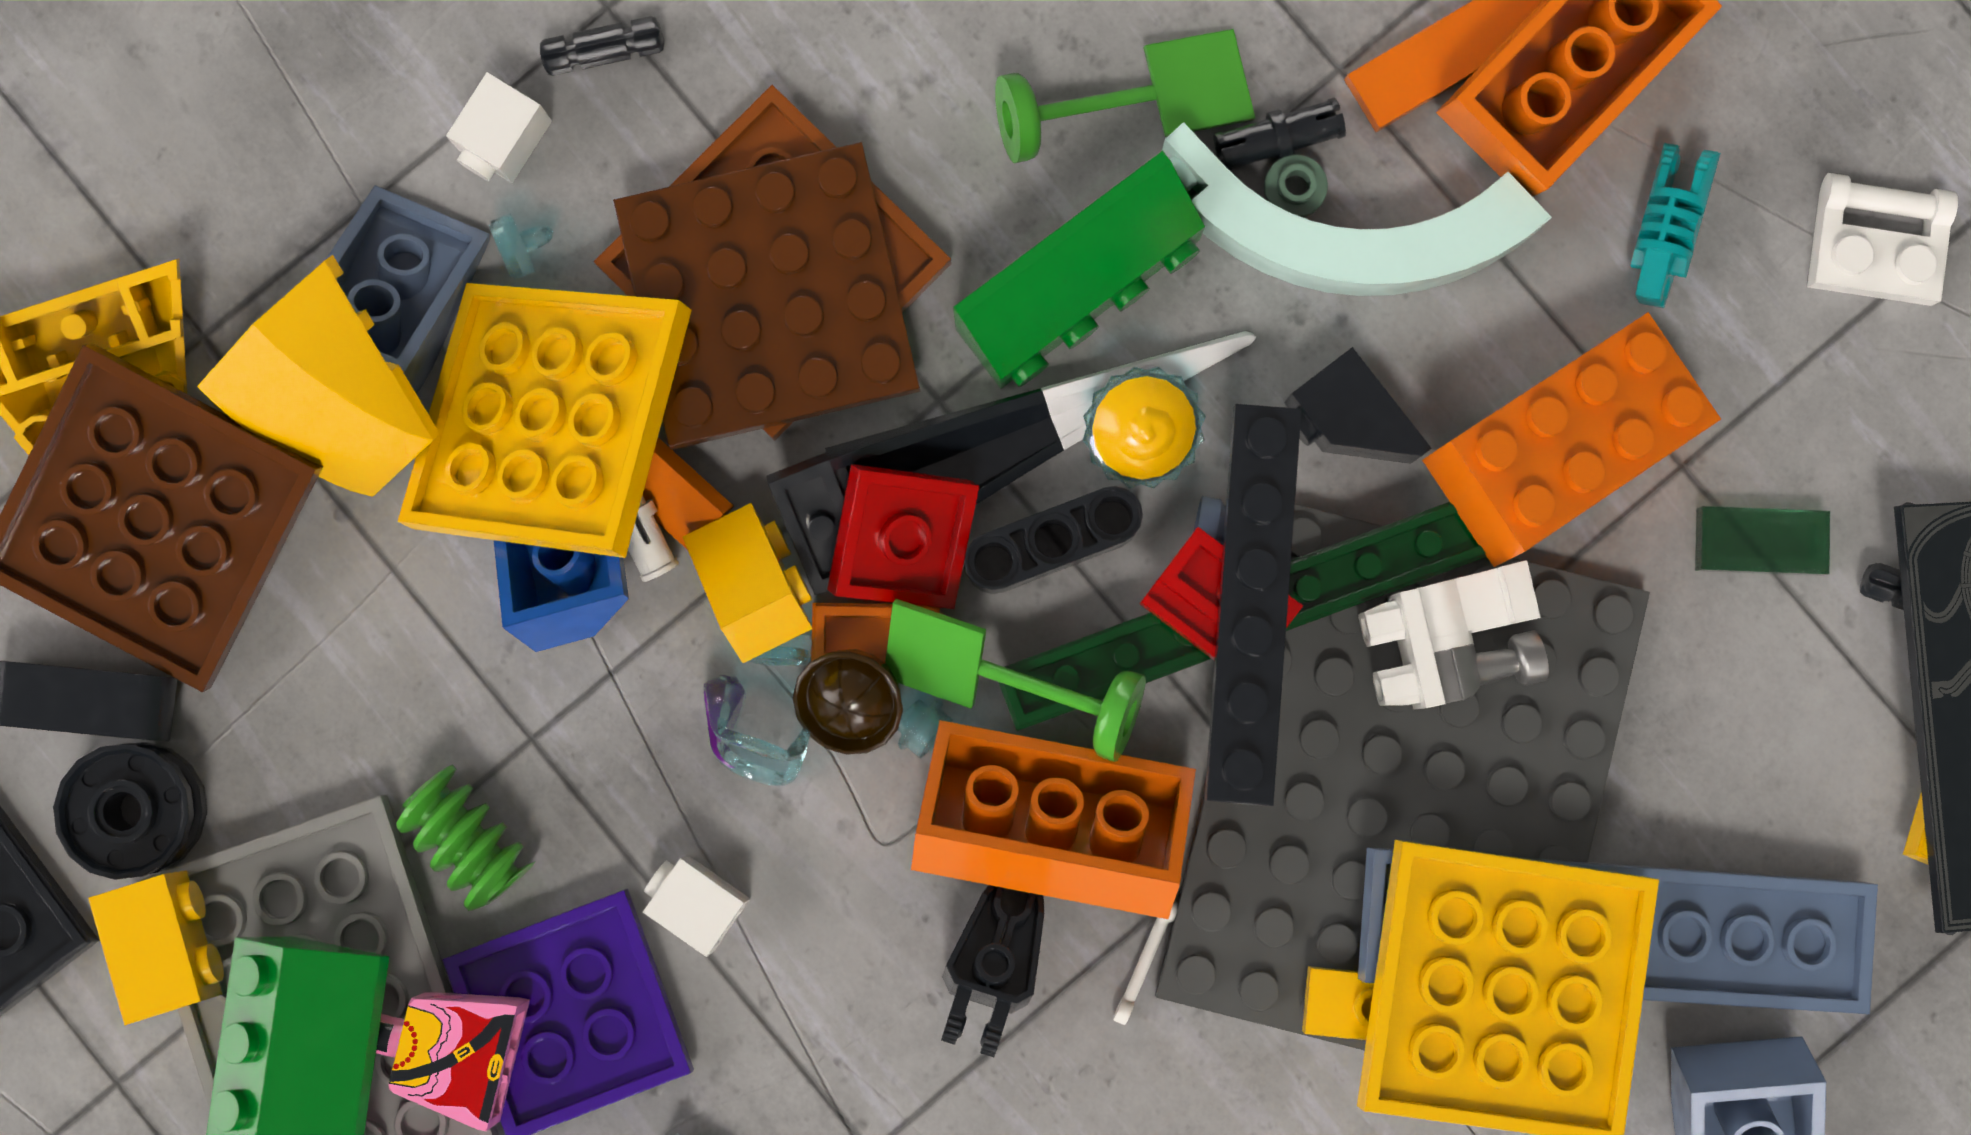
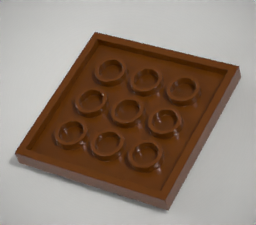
(782, 293)
(149, 517)

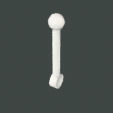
(1128, 1000)

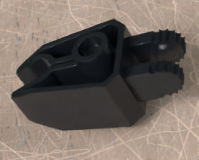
(994, 971)

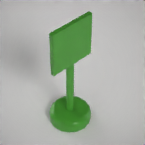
(1192, 81)
(946, 659)

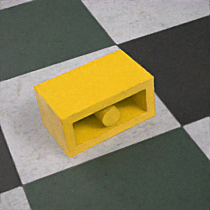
(747, 582)
(157, 945)

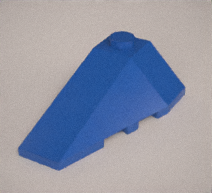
(557, 593)

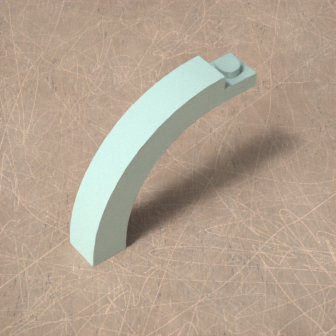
(1350, 258)

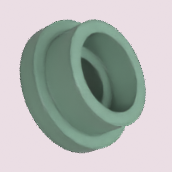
(1310, 171)

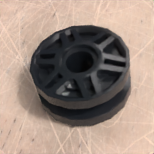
(91, 816)

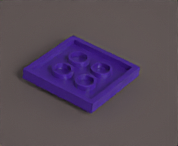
(593, 1016)

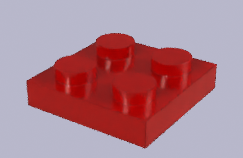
(902, 537)

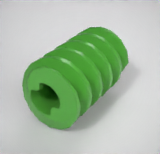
(461, 840)

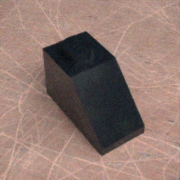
(1354, 414)

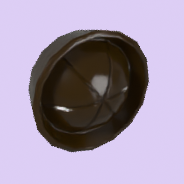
(848, 701)

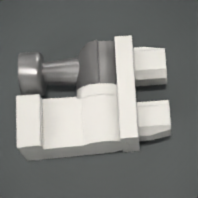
(1437, 641)

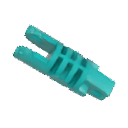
(1671, 225)

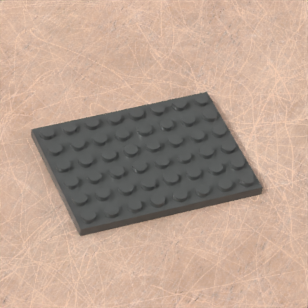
(1484, 774)

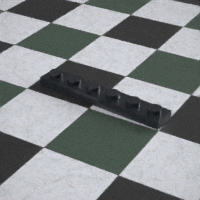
(1253, 605)

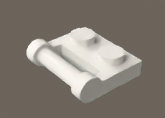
(1879, 260)

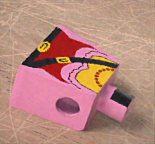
(455, 1053)

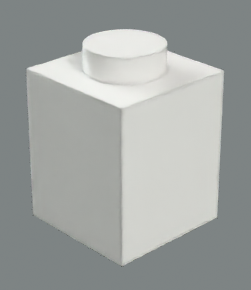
(498, 130)
(694, 903)

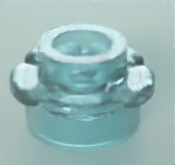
(920, 726)

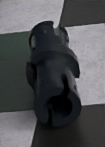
(1280, 134)

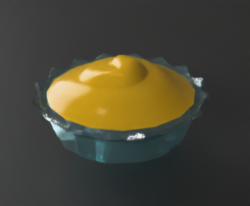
(1143, 427)

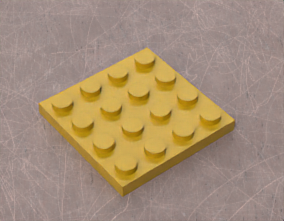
(546, 417)
(1507, 992)

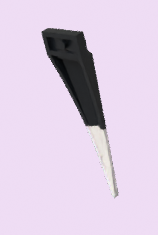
(978, 444)

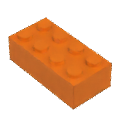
(1567, 80)
(1571, 440)
(1054, 820)

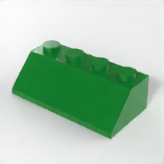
(1080, 273)
(297, 1038)

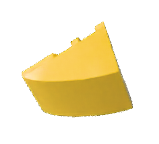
(128, 316)
(322, 387)

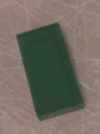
(1762, 541)

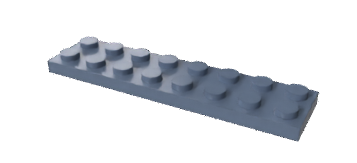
(1724, 937)

